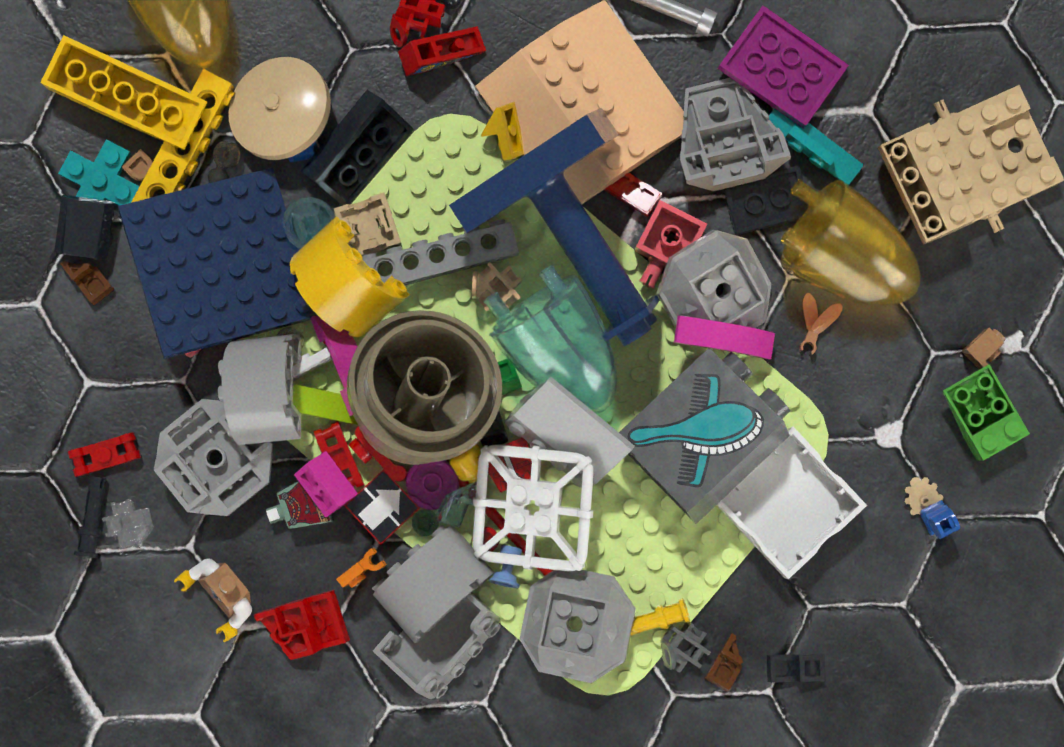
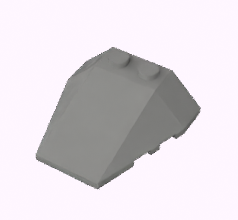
(728, 137)

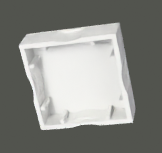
(791, 504)

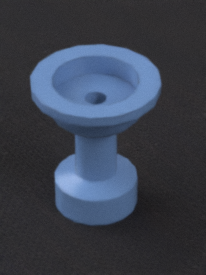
(505, 577)

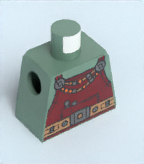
(296, 508)

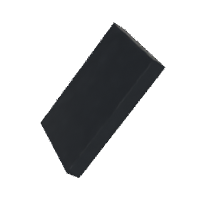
(765, 202)

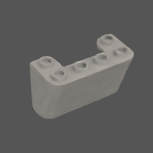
(443, 650)

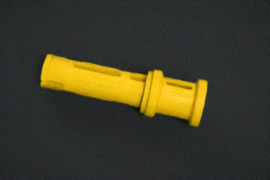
(661, 617)

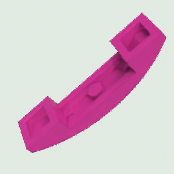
(724, 336)
(341, 350)

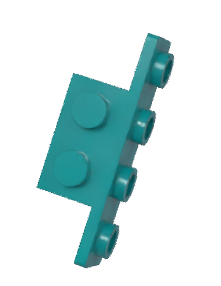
(818, 147)

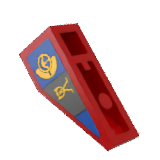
(440, 50)

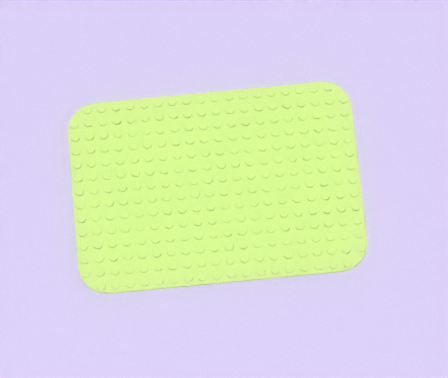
(634, 524)

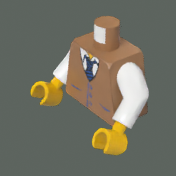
(224, 589)

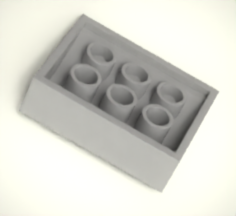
(561, 422)

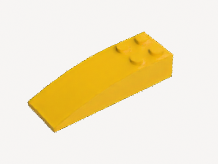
(123, 93)

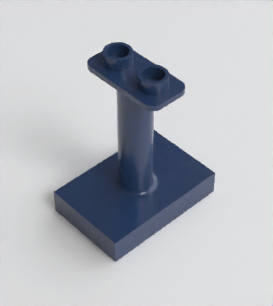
(542, 180)

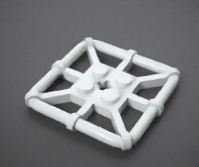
(546, 496)

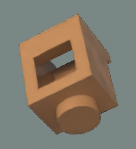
(984, 347)

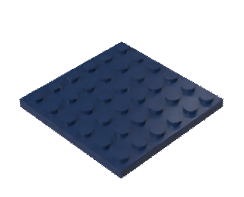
(215, 262)

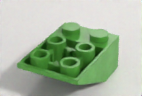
(984, 413)

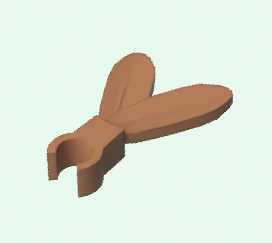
(814, 323)

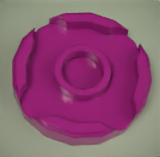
(430, 483)

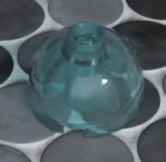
(305, 219)

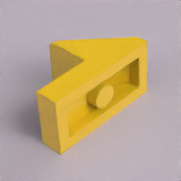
(506, 125)

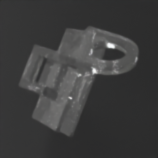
(132, 521)

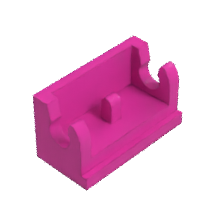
(325, 484)

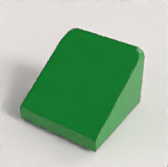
(509, 377)

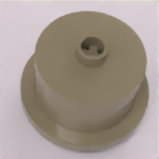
(423, 387)

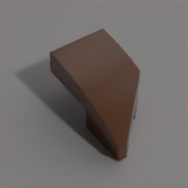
(89, 280)
(726, 665)

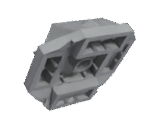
(698, 269)
(191, 477)
(605, 630)

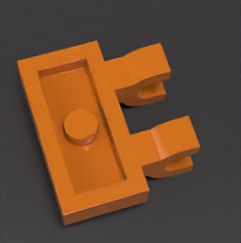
(356, 573)

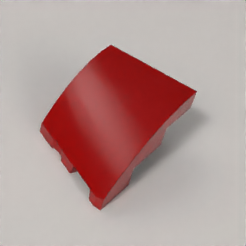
(306, 624)

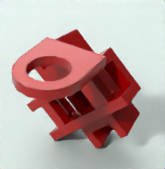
(404, 18)

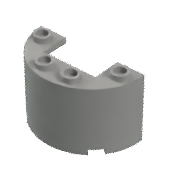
(260, 389)
(431, 582)

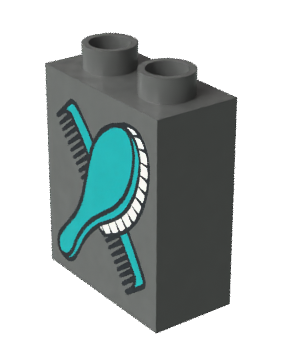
(706, 432)

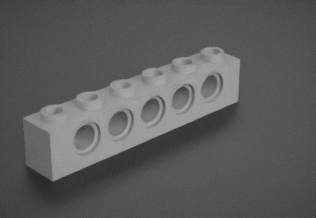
(505, 248)

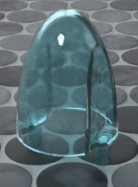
(558, 337)

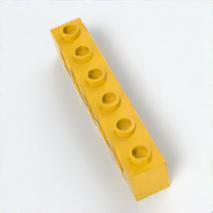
(206, 86)

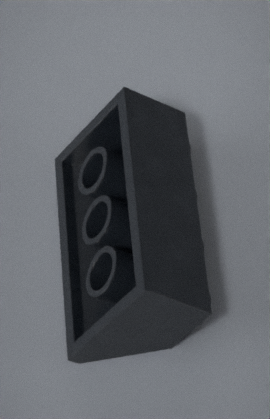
(357, 149)

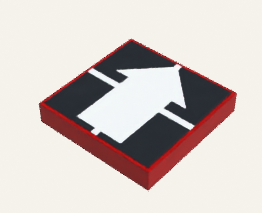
(382, 507)

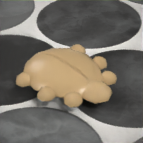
(921, 495)

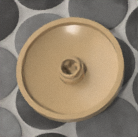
(279, 108)

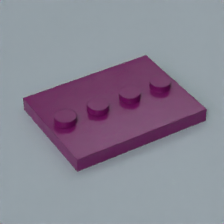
(783, 66)

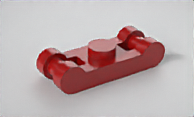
(339, 452)
(104, 454)
(397, 473)

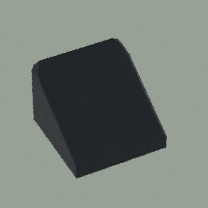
(496, 434)

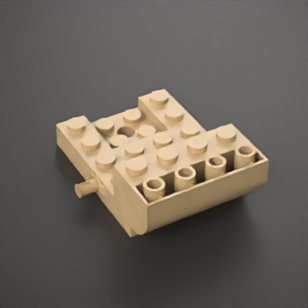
(964, 168)

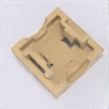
(364, 215)

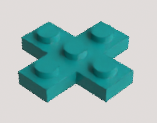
(101, 178)

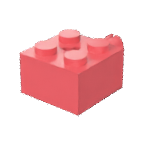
(654, 243)

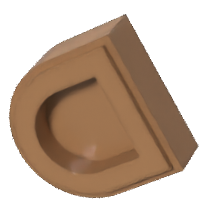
(138, 165)

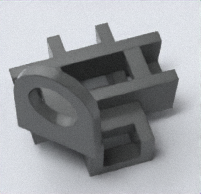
(678, 650)

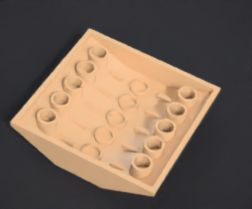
(577, 70)

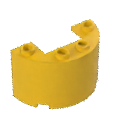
(341, 284)

